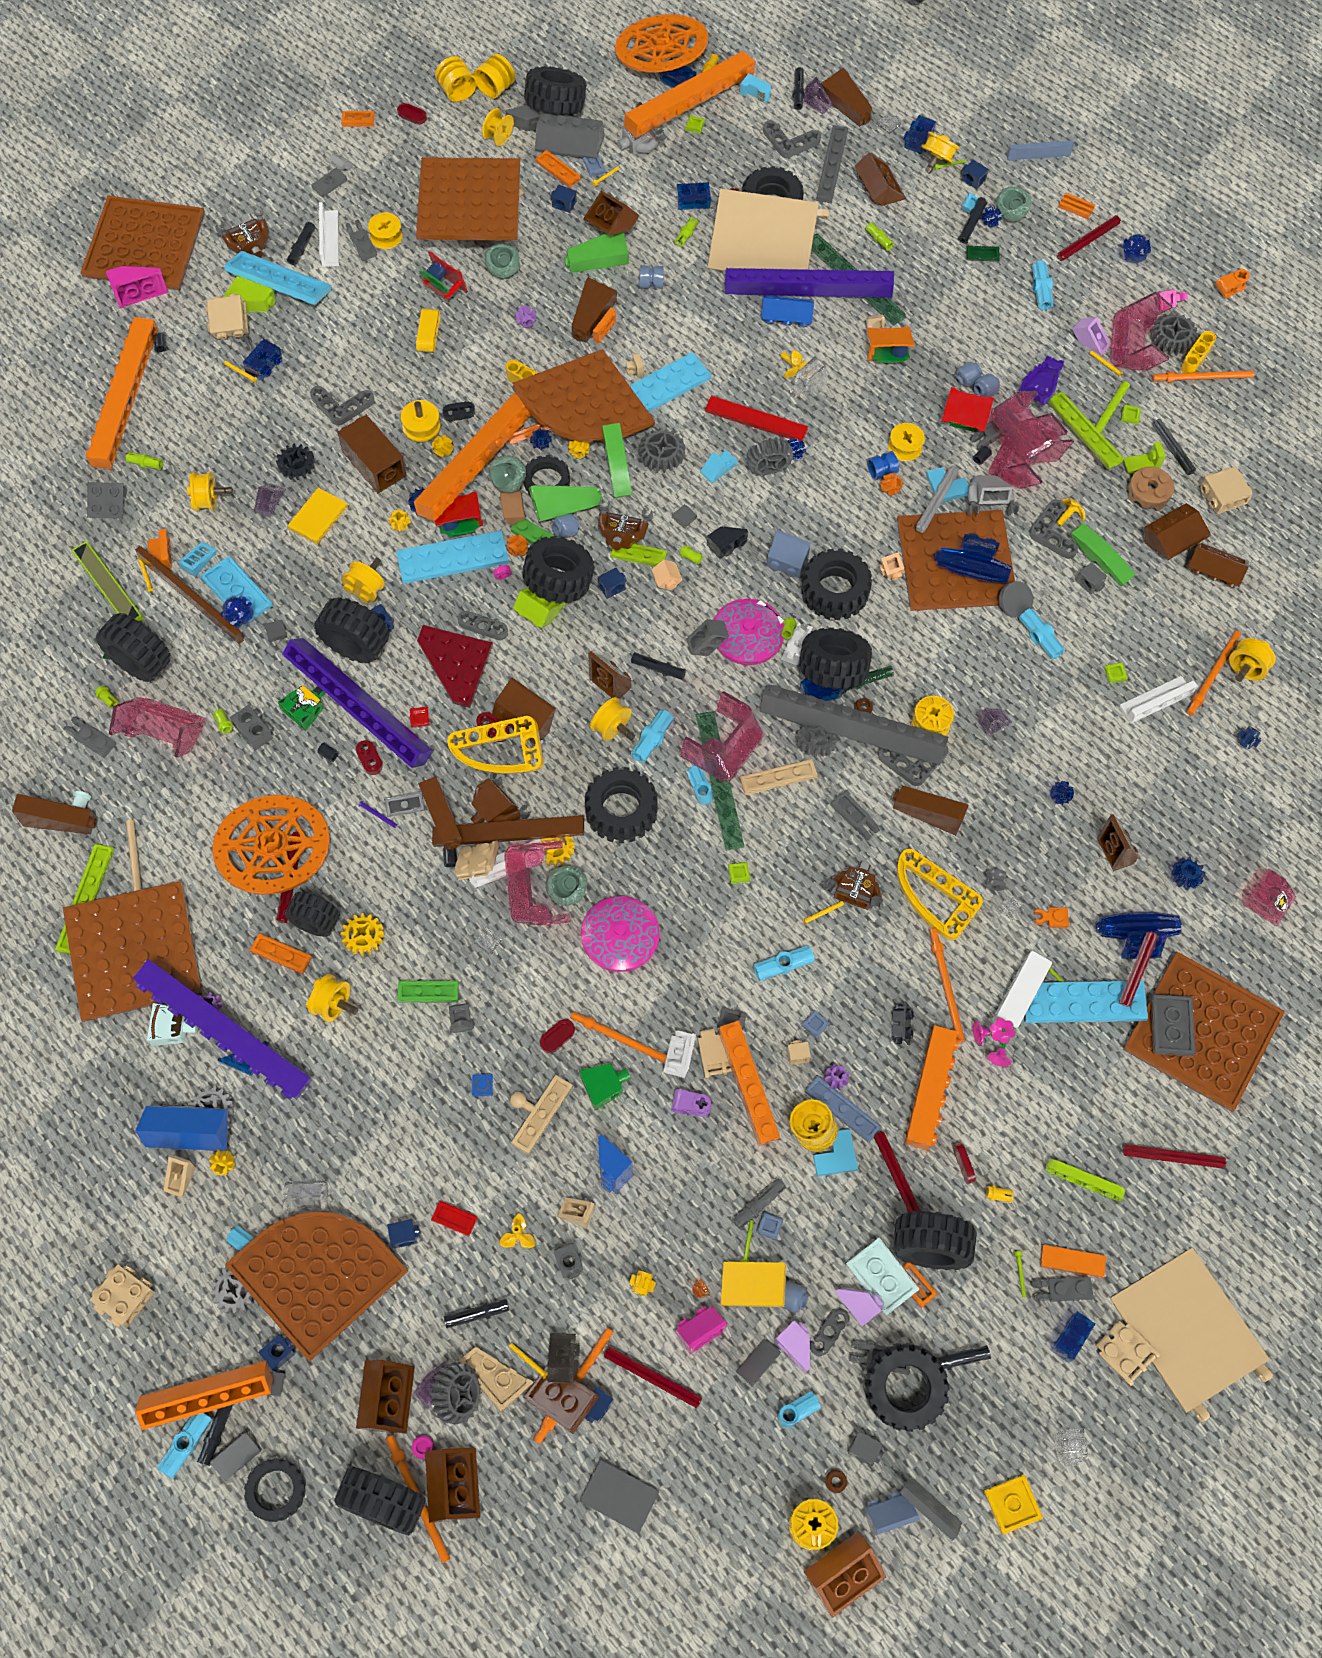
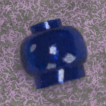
(1136, 248)
(237, 610)

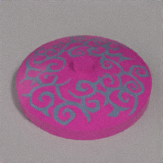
(752, 632)
(620, 934)

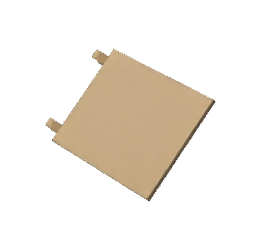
(762, 231)
(1193, 1330)

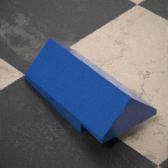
(183, 1128)

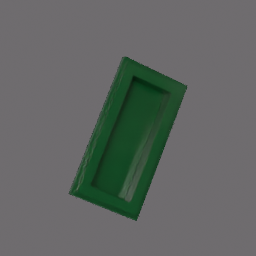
(982, 253)

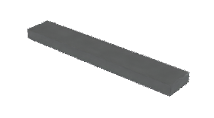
(832, 164)

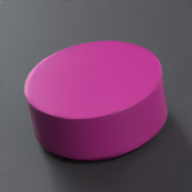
(502, 572)
(421, 1445)

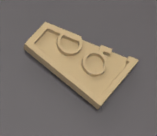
(498, 1382)

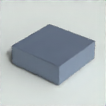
(815, 1024)
(770, 1226)

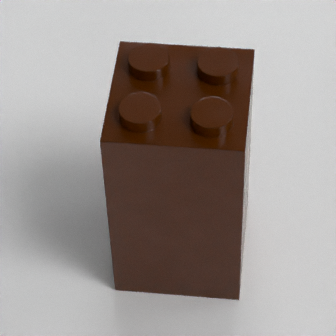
(372, 453)

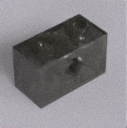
(561, 1357)

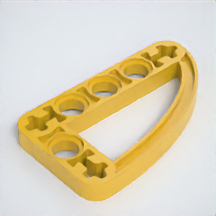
(525, 734)
(946, 888)

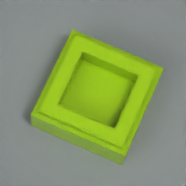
(695, 124)
(1131, 414)
(1115, 673)
(739, 873)

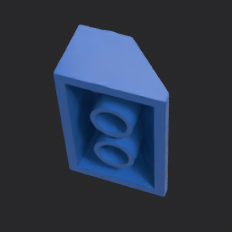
(787, 310)
(614, 1166)

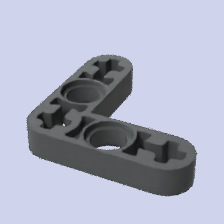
(791, 144)
(341, 410)
(1047, 532)
(912, 768)

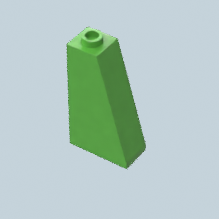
(598, 253)
(561, 500)

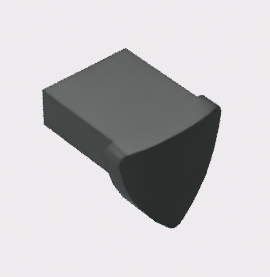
(729, 1016)
(460, 1019)

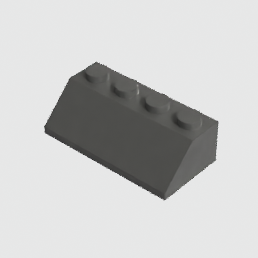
(569, 135)

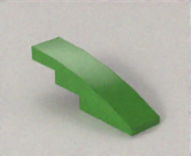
(616, 460)
(1101, 552)

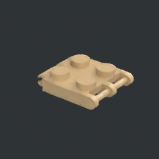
(476, 860)
(712, 1053)
(1126, 1351)

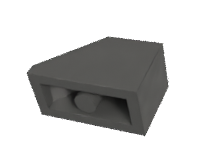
(524, 117)

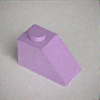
(1091, 334)
(861, 1303)
(796, 1344)

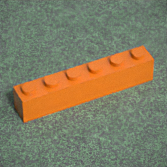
(748, 1083)
(931, 1088)
(204, 1395)

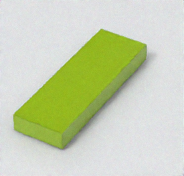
(640, 554)

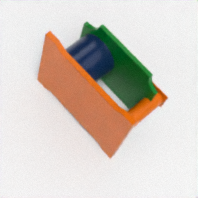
(889, 344)

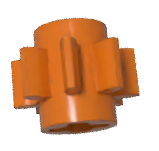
(891, 484)
(517, 545)

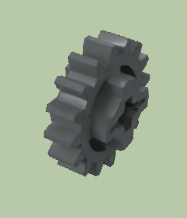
(815, 741)

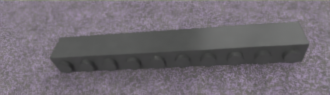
(854, 724)

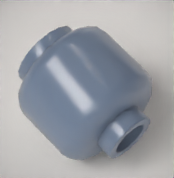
(968, 374)
(987, 385)
(565, 526)
(795, 1297)

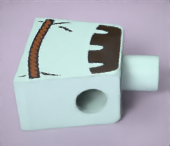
(166, 1027)

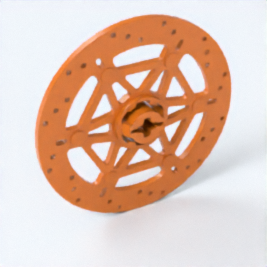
(661, 43)
(271, 844)

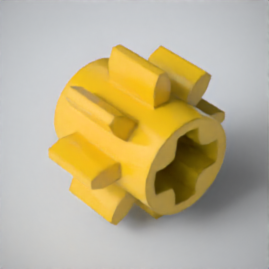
(442, 446)
(578, 449)
(399, 520)
(222, 1162)
(642, 1283)

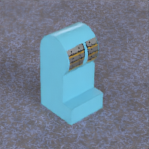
(756, 88)

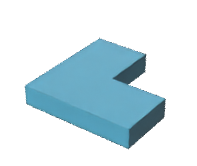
(957, 490)
(840, 1160)

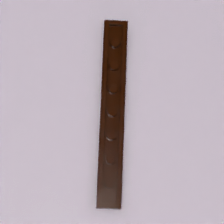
(189, 594)
(517, 830)

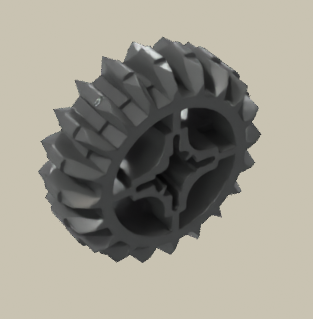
(1174, 333)
(670, 456)
(769, 456)
(456, 1393)

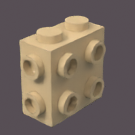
(227, 316)
(1226, 490)
(121, 1296)

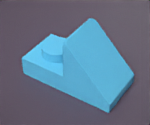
(718, 465)

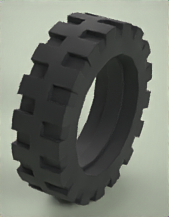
(546, 463)
(251, 1490)

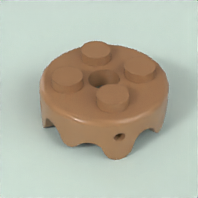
(1147, 496)

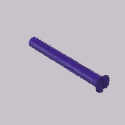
(377, 814)

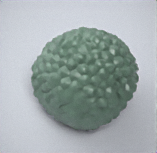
(1013, 203)
(502, 260)
(507, 473)
(566, 885)

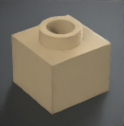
(798, 1052)

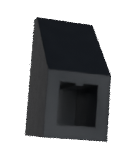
(726, 539)

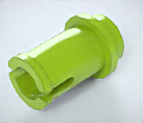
(690, 554)
(788, 629)
(104, 694)
(224, 724)

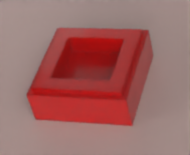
(419, 717)

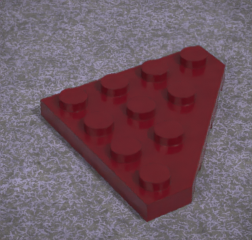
(456, 661)

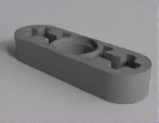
(477, 619)

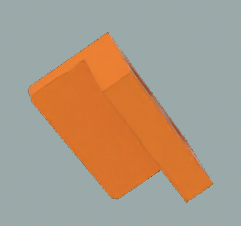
(161, 549)

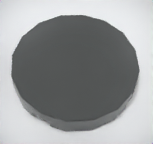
(1015, 598)

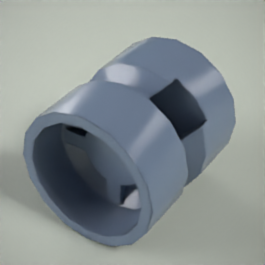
(651, 276)

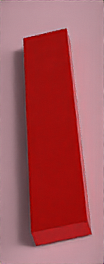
(756, 418)

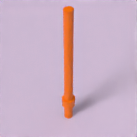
(1171, 376)
(1199, 698)
(937, 949)
(590, 1023)
(548, 1423)
(398, 1457)

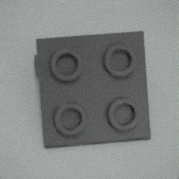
(105, 500)

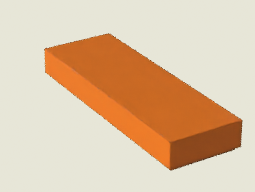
(558, 169)
(281, 953)
(1073, 1261)

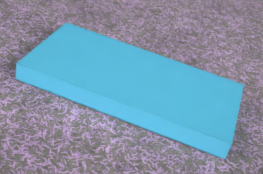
(229, 580)

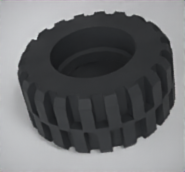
(555, 90)
(774, 182)
(842, 565)
(555, 584)
(351, 630)
(133, 647)
(835, 658)
(621, 827)
(934, 1240)
(936, 1380)
(380, 1500)

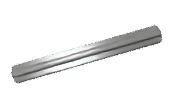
(937, 499)

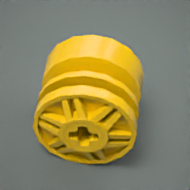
(494, 76)
(456, 79)
(933, 714)
(810, 1115)
(802, 1532)

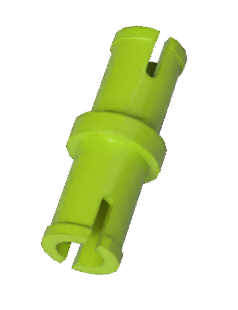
(686, 231)
(879, 236)
(144, 460)

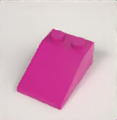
(135, 284)

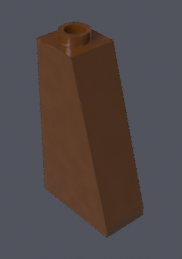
(847, 97)
(592, 306)
(931, 808)
(440, 813)
(52, 815)

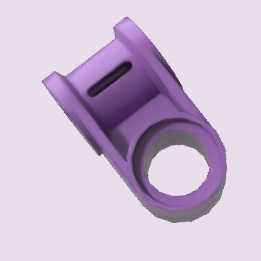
(688, 1103)

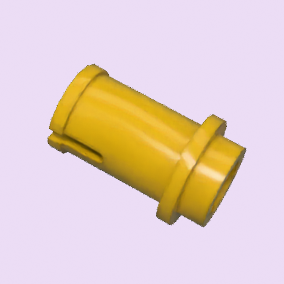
(996, 1193)

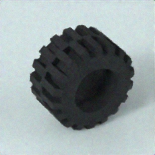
(312, 914)

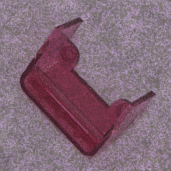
(1129, 334)
(1025, 432)
(1012, 468)
(157, 721)
(726, 758)
(517, 863)

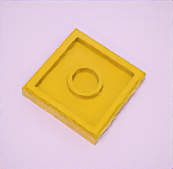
(1013, 1504)

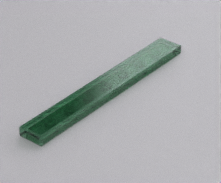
(836, 261)
(721, 790)

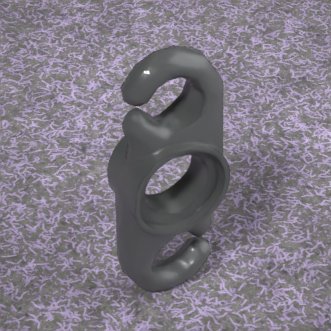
(828, 1343)

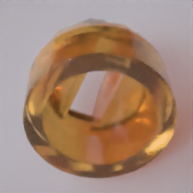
(700, 1289)

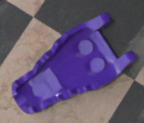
(1043, 379)

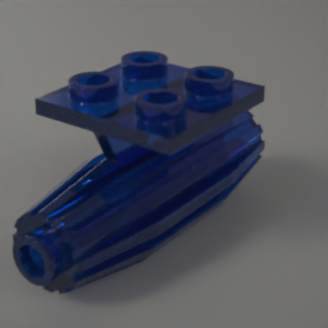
(975, 560)
(1133, 929)

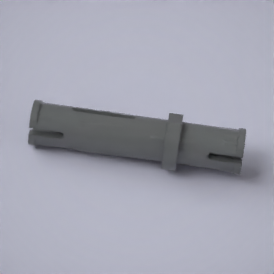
(764, 1199)

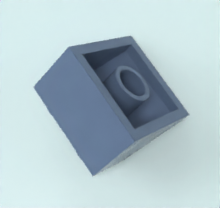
(788, 554)
(890, 1514)

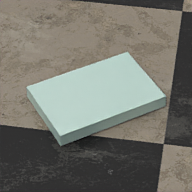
(883, 1275)

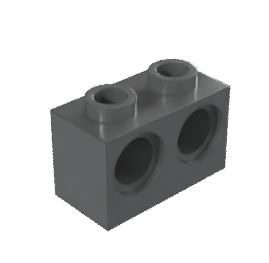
(707, 637)
(250, 728)

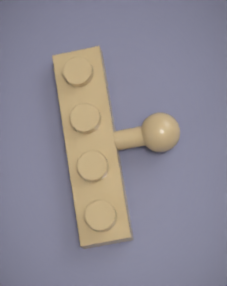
(540, 1114)

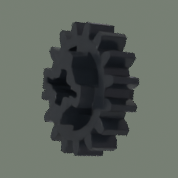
(295, 461)

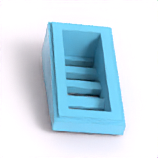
(198, 565)

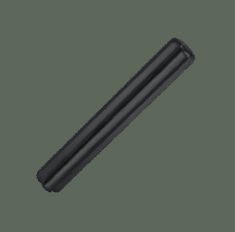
(1174, 447)

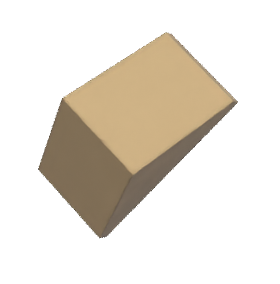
(178, 1175)
(577, 1212)

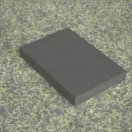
(1172, 1025)
(619, 1496)
(931, 1508)

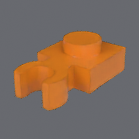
(1055, 916)

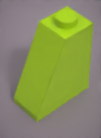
(257, 296)

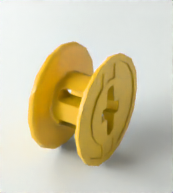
(497, 126)
(385, 230)
(906, 441)

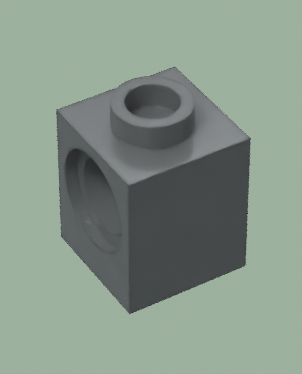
(1091, 578)
(568, 1252)
(866, 1449)

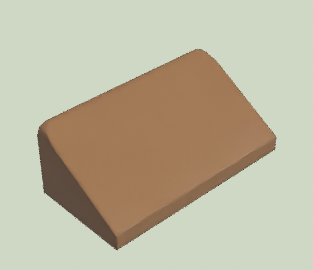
(512, 507)

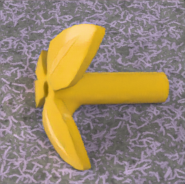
(795, 361)
(1073, 507)
(518, 1226)

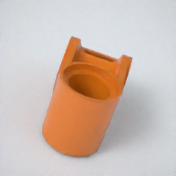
(1232, 283)

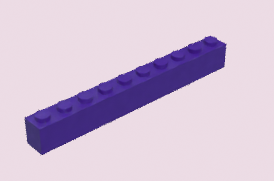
(809, 282)
(357, 702)
(222, 1029)

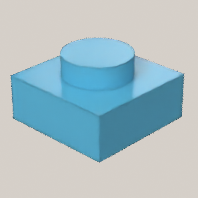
(969, 202)

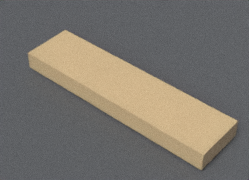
(778, 777)

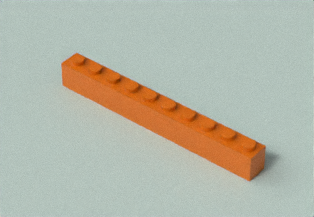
(689, 94)
(122, 387)
(472, 459)

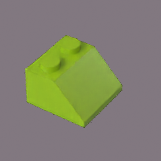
(536, 609)

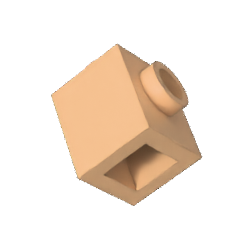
(892, 566)
(667, 575)

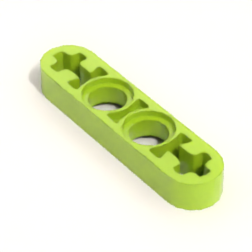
(1085, 1179)

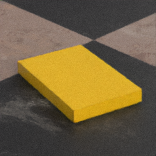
(317, 516)
(753, 1284)

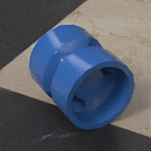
(883, 465)

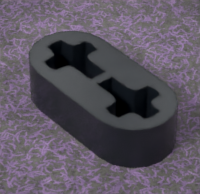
(458, 411)

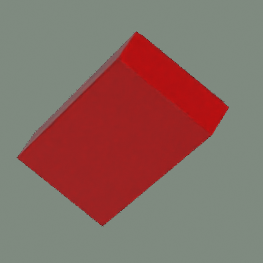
(454, 1218)

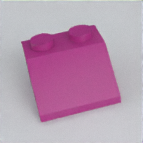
(700, 1329)

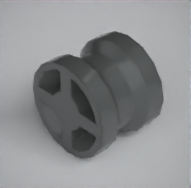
(996, 880)

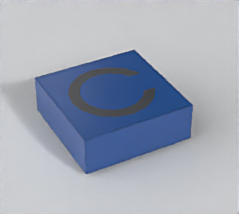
(482, 1085)

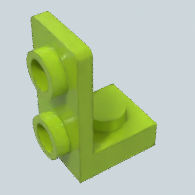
(1152, 459)

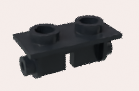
(904, 1031)

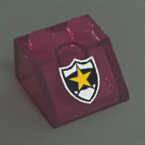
(1271, 897)

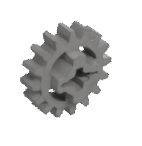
(215, 1099)
(226, 1294)

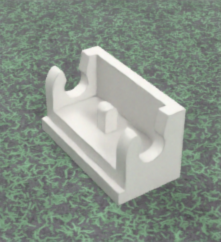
(793, 648)
(679, 1054)

